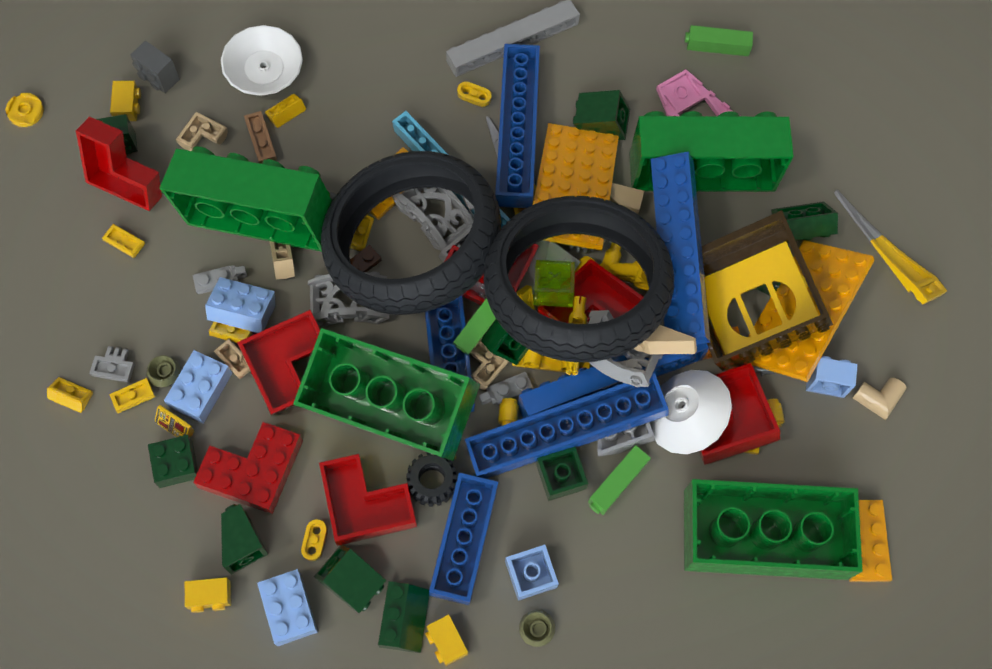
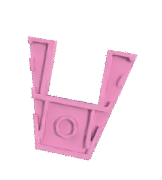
(686, 91)

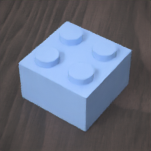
(833, 377)
(531, 572)

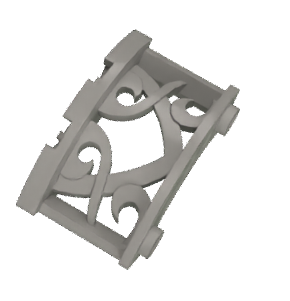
(410, 198)
(330, 316)
(629, 370)

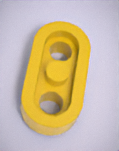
(474, 94)
(314, 540)

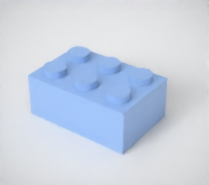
(240, 305)
(198, 386)
(287, 607)

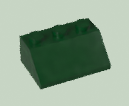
(810, 220)
(404, 617)

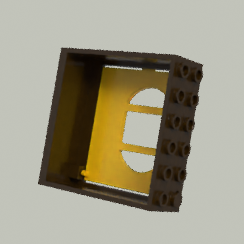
(744, 262)

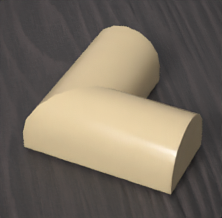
(199, 127)
(233, 358)
(490, 366)
(881, 402)

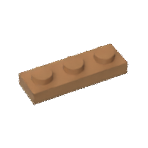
(260, 136)

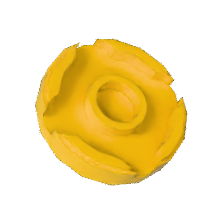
(24, 109)

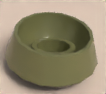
(163, 371)
(537, 628)

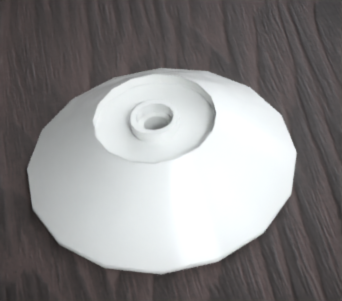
(257, 48)
(702, 417)

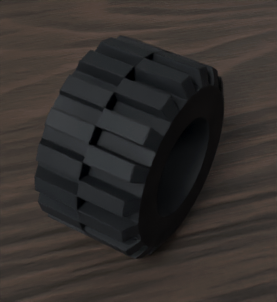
(436, 495)

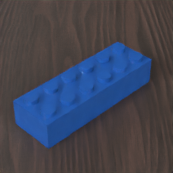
(442, 328)
(463, 539)

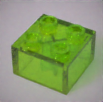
(554, 283)

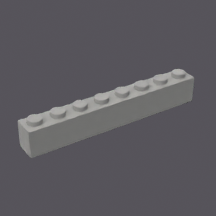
(523, 32)

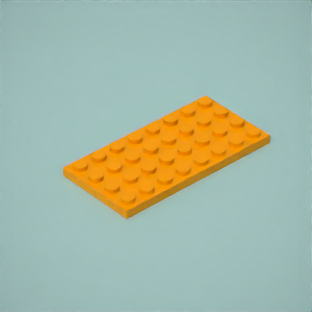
(576, 165)
(838, 278)

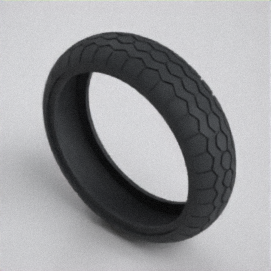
(384, 180)
(588, 217)

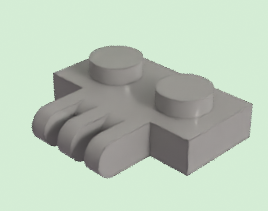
(113, 365)

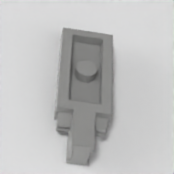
(207, 280)
(506, 389)

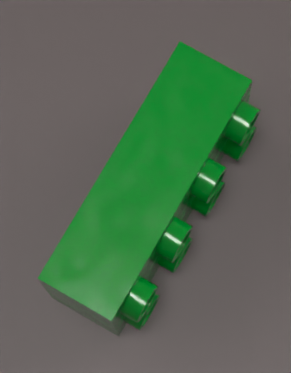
(726, 149)
(247, 197)
(387, 393)
(772, 529)

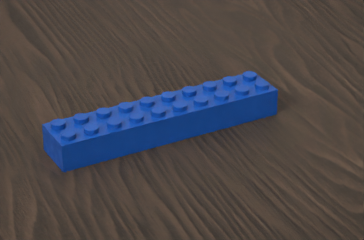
(517, 126)
(680, 230)
(591, 381)
(565, 427)

